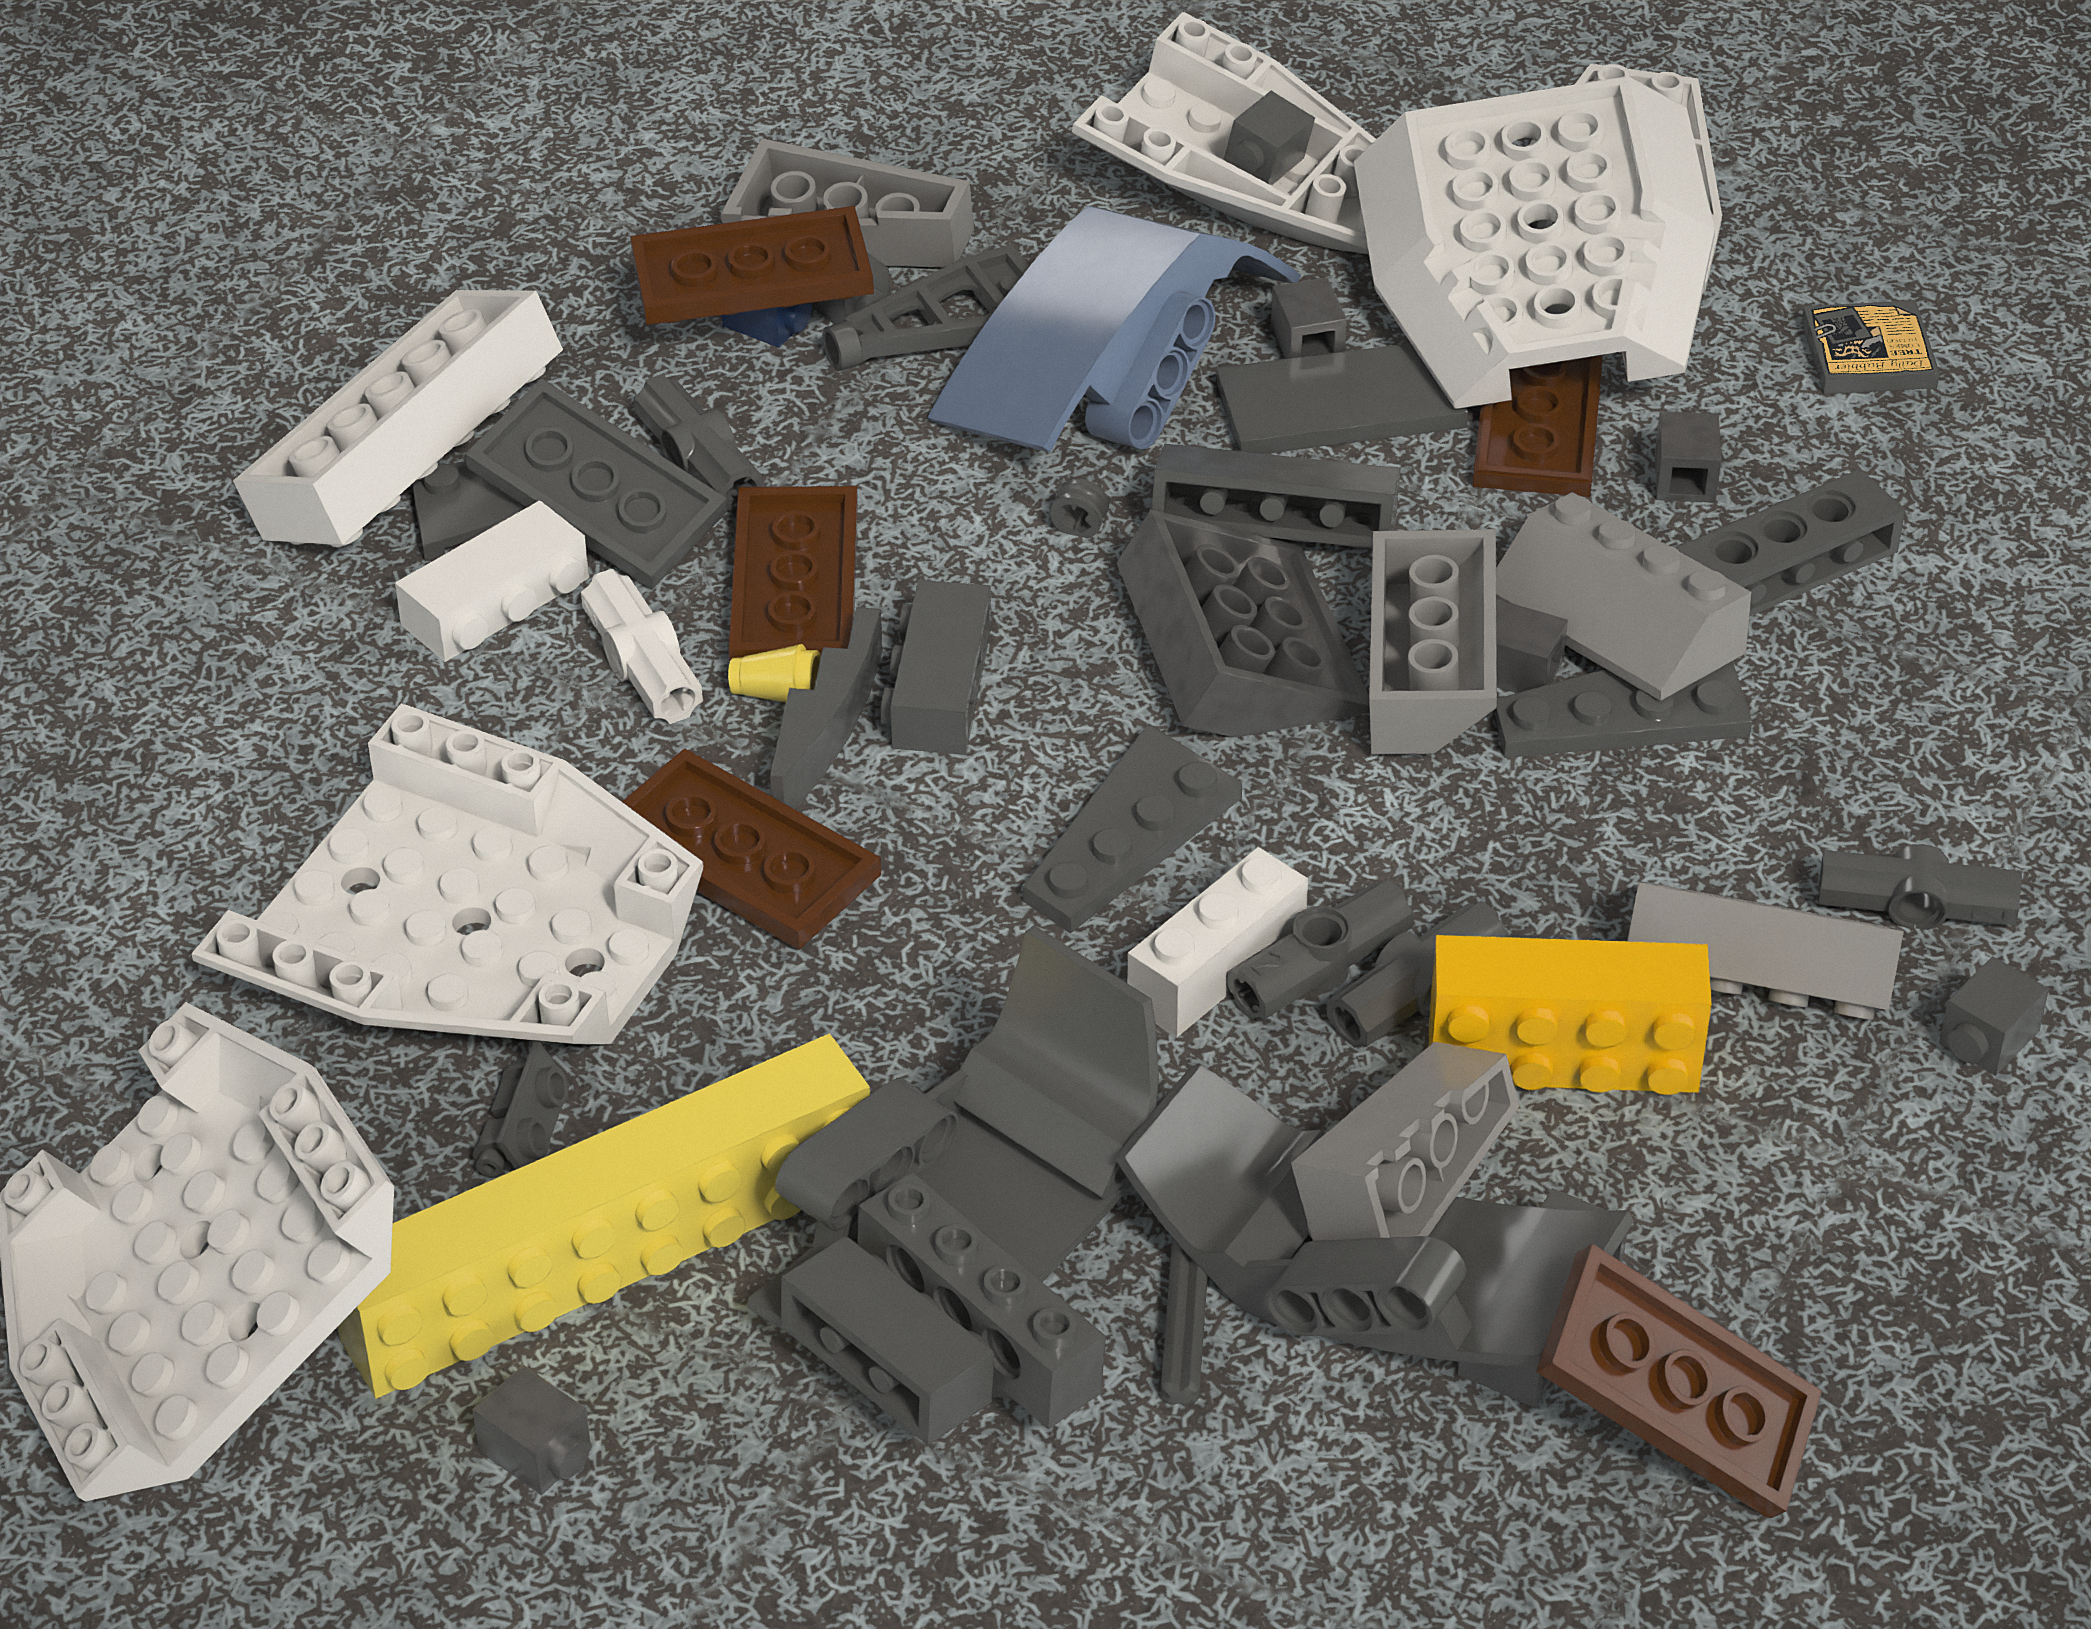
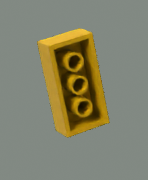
(1577, 1009)

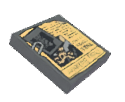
(1870, 347)

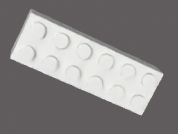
(398, 417)

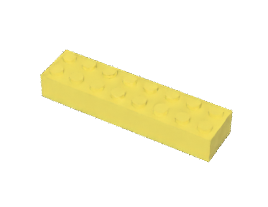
(594, 1217)

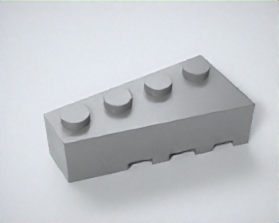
(901, 211)

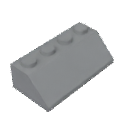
(1625, 596)
(1431, 637)
(1775, 947)

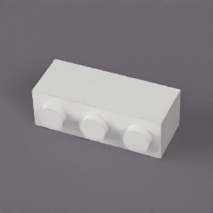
(492, 581)
(1234, 919)

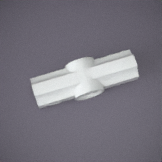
(641, 646)

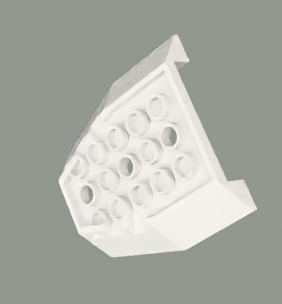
(1470, 278)
(459, 837)
(113, 1313)

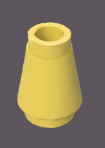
(774, 672)

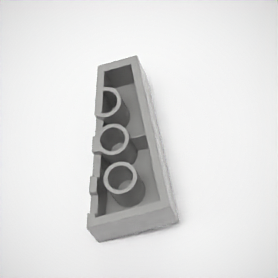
(1407, 1146)

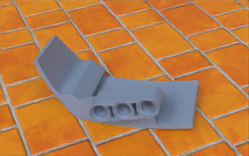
(1099, 315)

